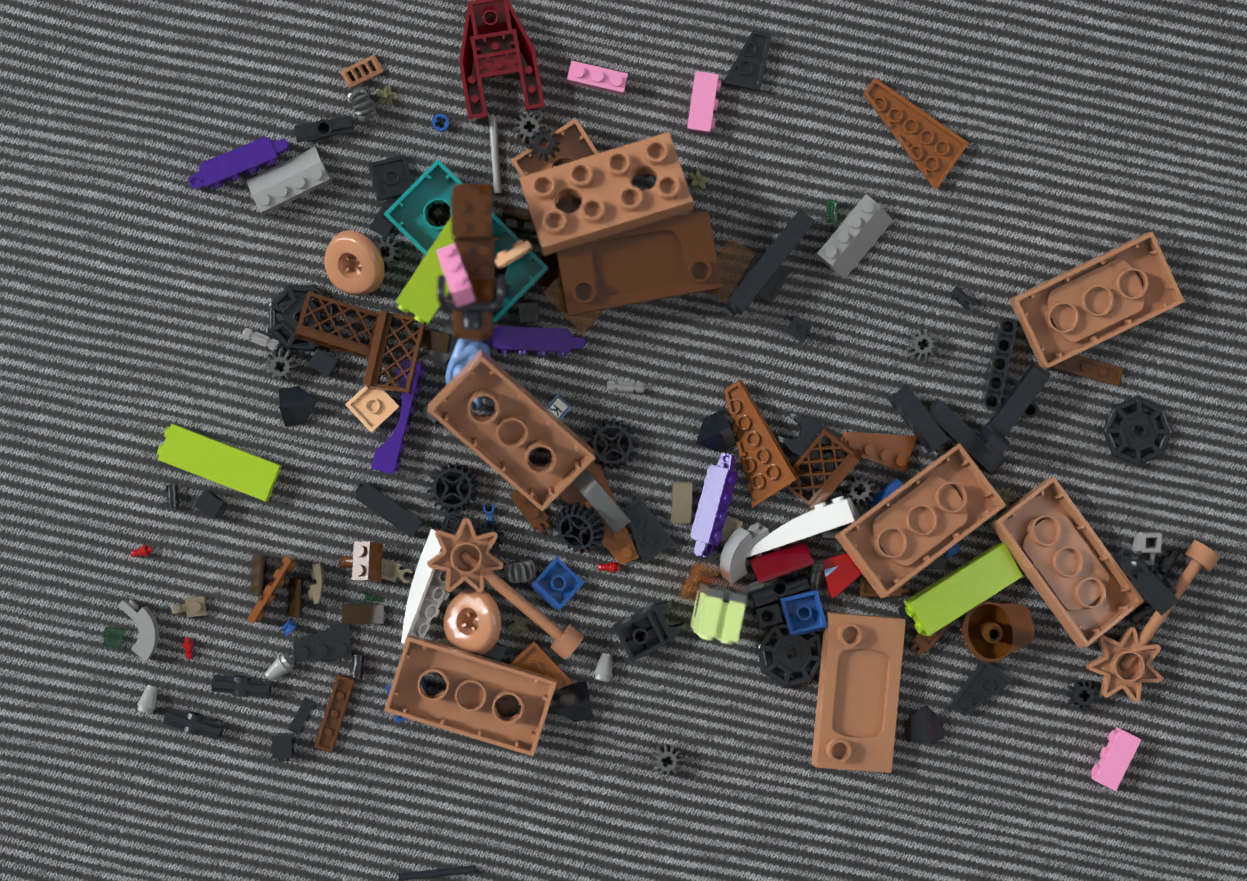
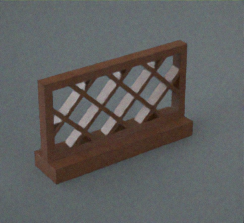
(328, 339)
(378, 350)
(836, 476)

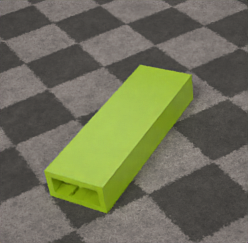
(421, 290)
(219, 462)
(962, 589)

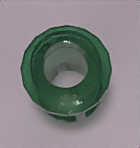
(832, 210)

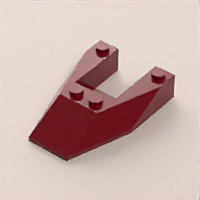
(493, 47)

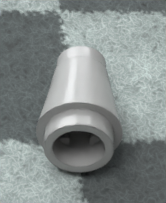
(281, 666)
(604, 668)
(148, 700)

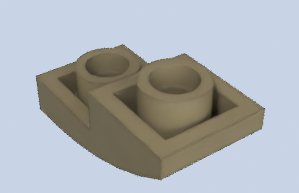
(681, 502)
(316, 590)

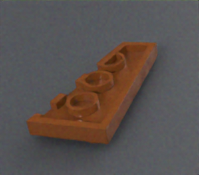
(884, 449)
(278, 582)

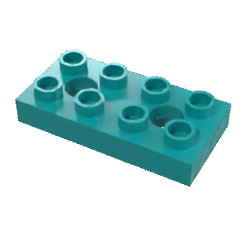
(435, 187)

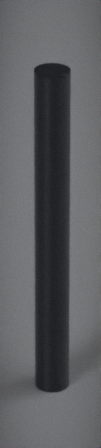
(436, 873)

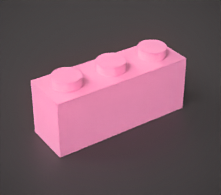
(597, 78)
(703, 102)
(455, 275)
(1115, 758)

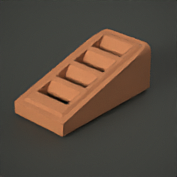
(365, 78)

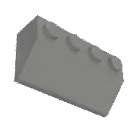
(288, 181)
(854, 236)

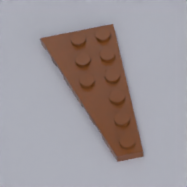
(922, 137)
(759, 451)
(617, 543)
(537, 661)

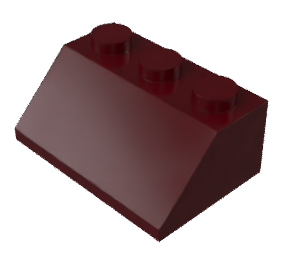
(780, 561)

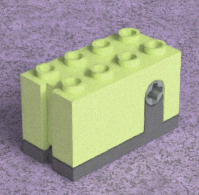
(718, 612)

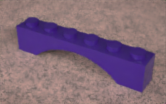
(387, 455)

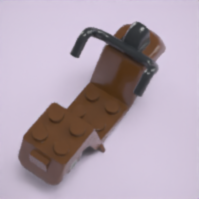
(474, 241)

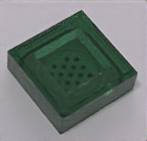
(114, 636)

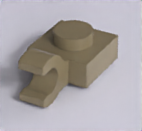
(193, 607)

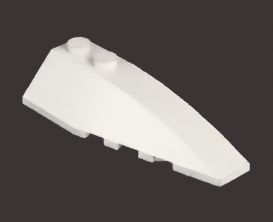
(810, 523)
(425, 592)

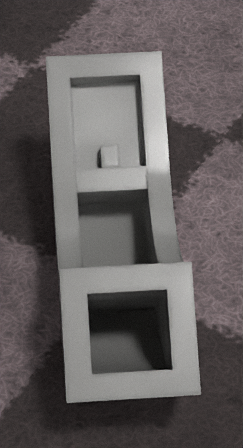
(1146, 546)
(736, 549)
(147, 628)

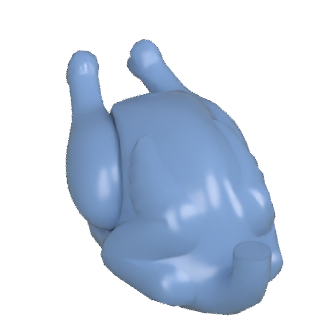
(461, 355)

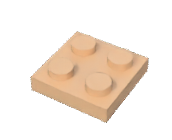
(520, 249)
(372, 407)

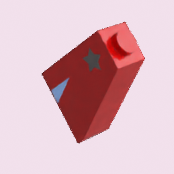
(839, 573)

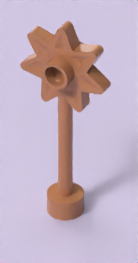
(468, 559)
(1128, 660)

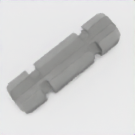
(260, 339)
(623, 386)

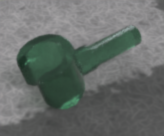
(369, 597)

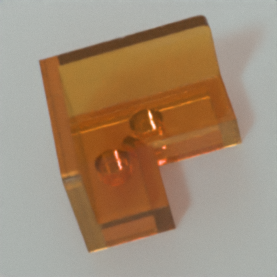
(698, 573)

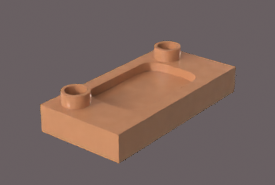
(1096, 300)
(920, 520)
(1066, 562)
(858, 692)

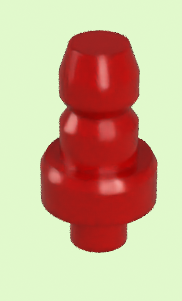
(144, 550)
(612, 567)
(188, 644)

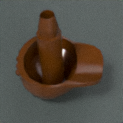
(996, 630)

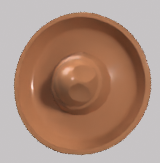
(354, 263)
(472, 621)

